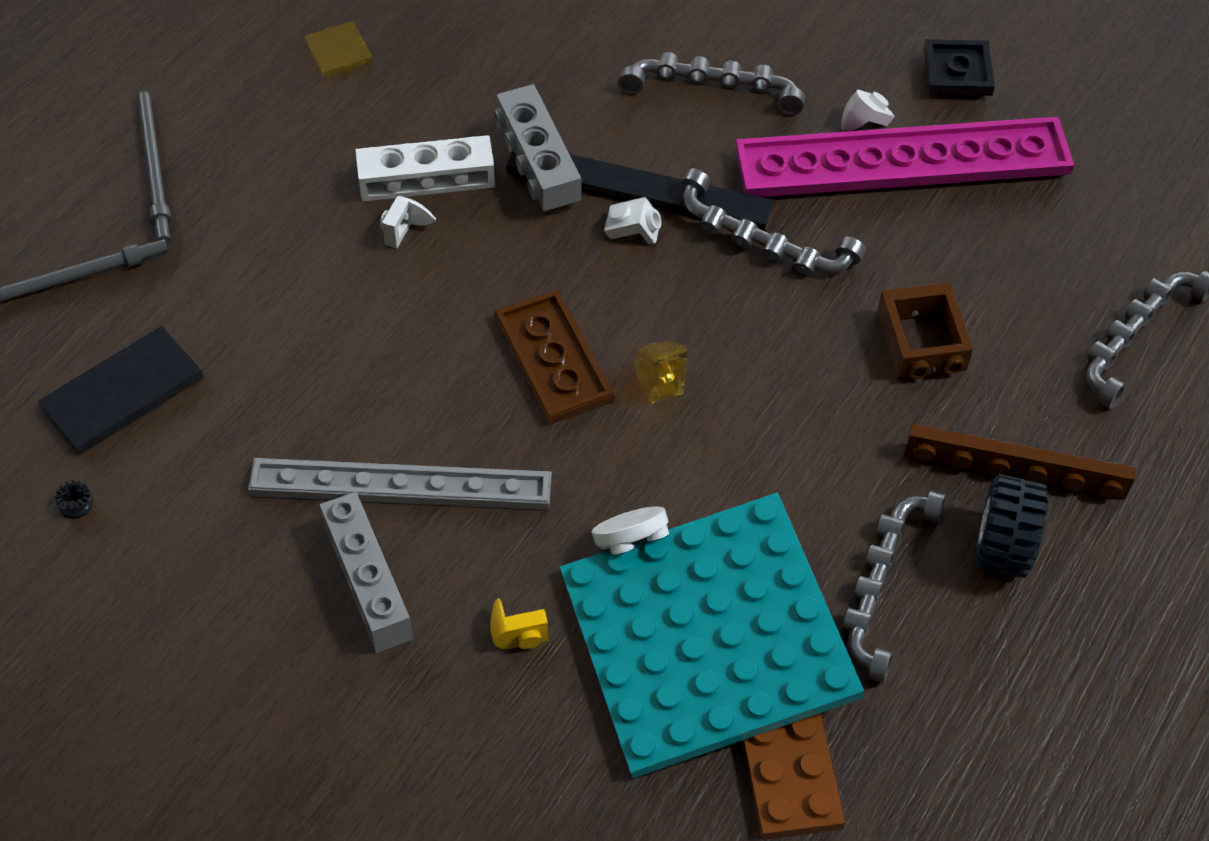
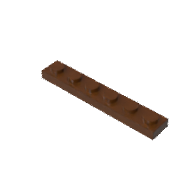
(1019, 461)

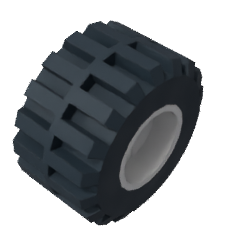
(1011, 526)

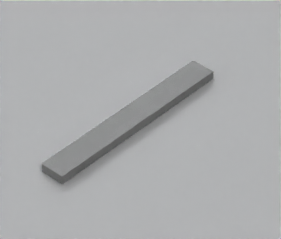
(401, 483)

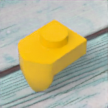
(519, 630)

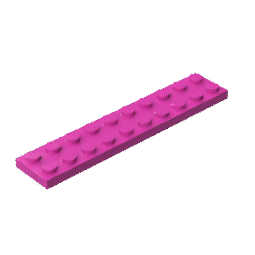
(903, 157)

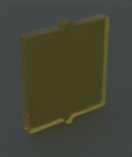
(338, 48)

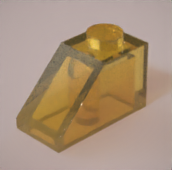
(661, 369)

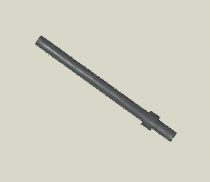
(159, 211)
(131, 255)

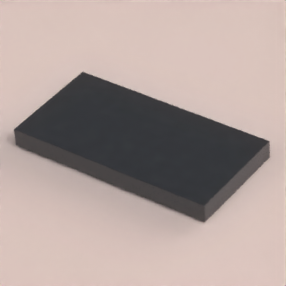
(120, 389)

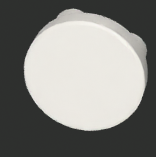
(622, 530)

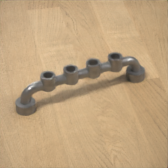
(730, 75)
(775, 245)
(1122, 334)
(870, 589)

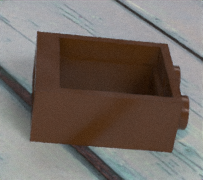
(920, 303)

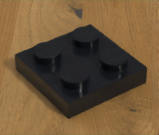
(958, 67)

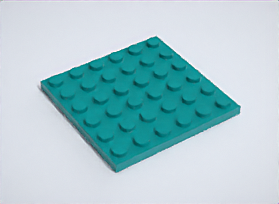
(709, 635)

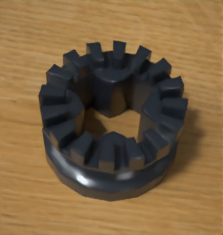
(65, 494)

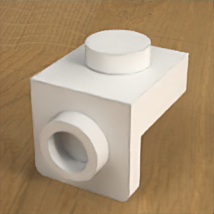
(633, 218)

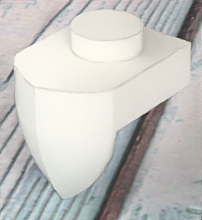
(864, 108)
(400, 217)

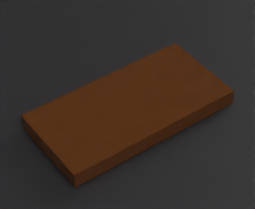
(553, 357)

